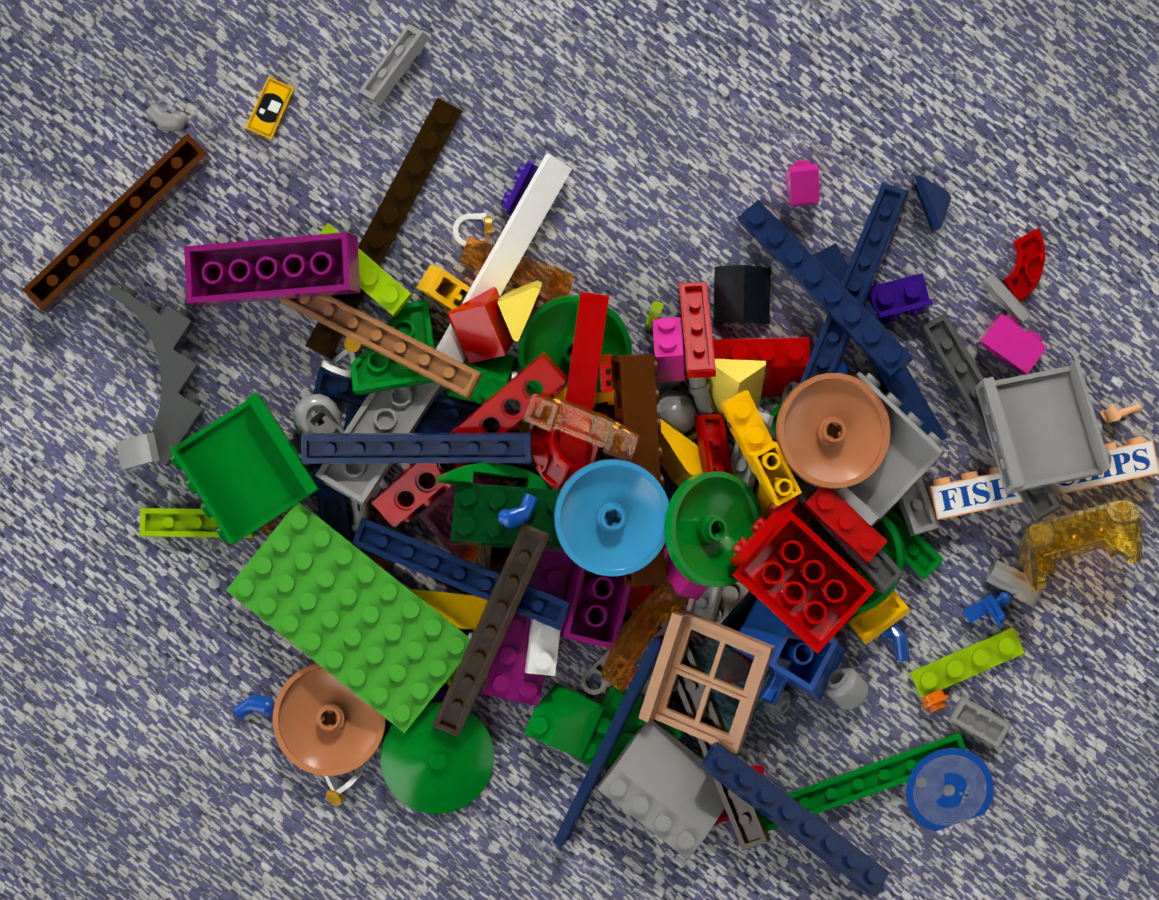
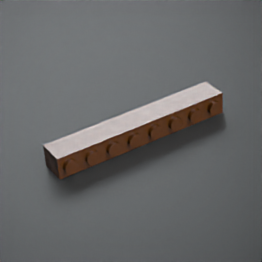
(117, 223)
(636, 408)

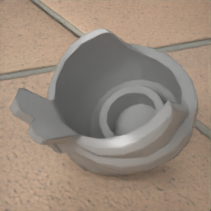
(677, 410)

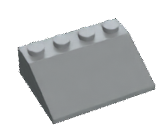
(664, 788)

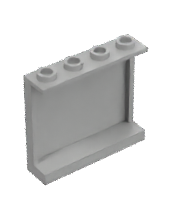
(1043, 428)
(906, 461)

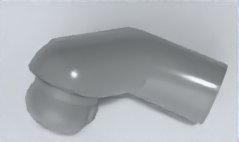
(167, 122)

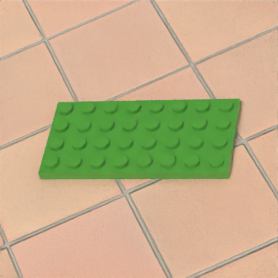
(350, 616)

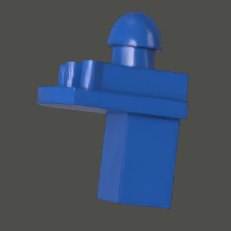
(988, 604)

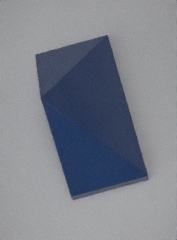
(933, 201)

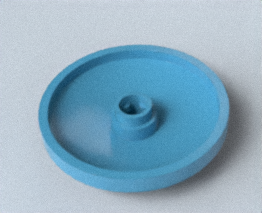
(611, 517)

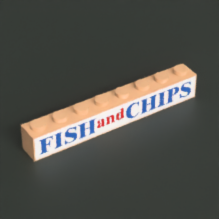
(987, 491)

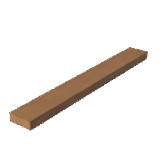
(389, 342)

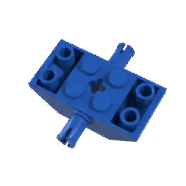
(792, 658)

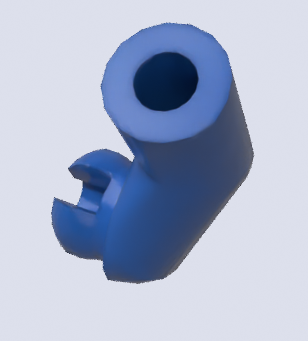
(520, 515)
(899, 640)
(255, 703)

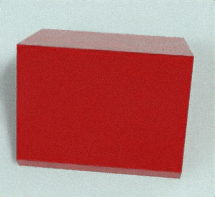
(481, 327)

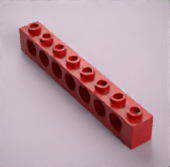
(541, 369)

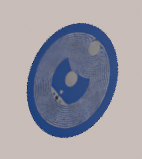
(949, 788)

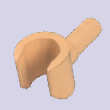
(1111, 414)

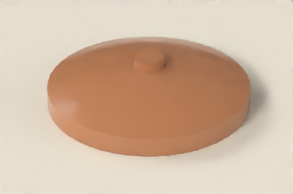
(833, 430)
(325, 724)

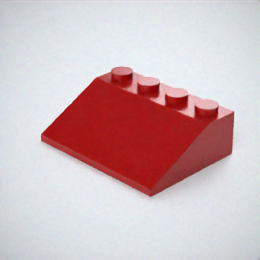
(804, 582)

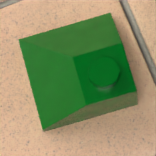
(495, 375)
(565, 721)

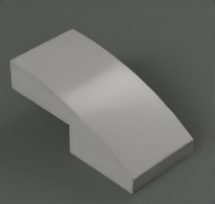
(137, 451)

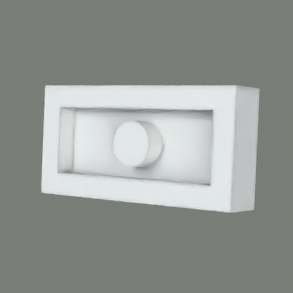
(542, 649)

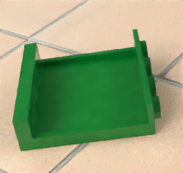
(243, 469)

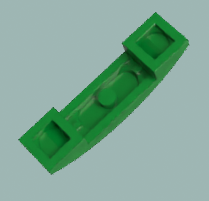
(495, 471)

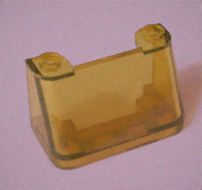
(1109, 525)

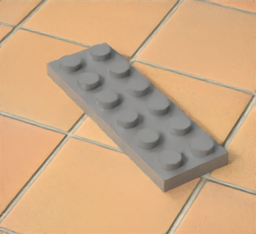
(381, 412)

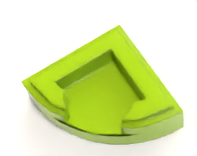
(654, 313)

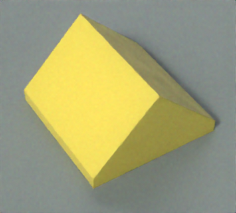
(517, 306)
(733, 378)

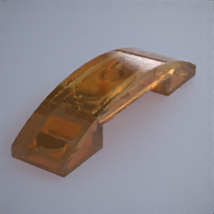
(554, 281)
(584, 424)
(637, 633)

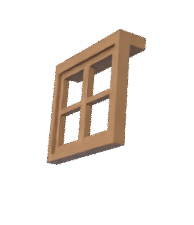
(670, 665)

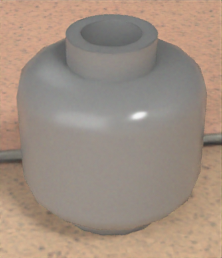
(847, 688)

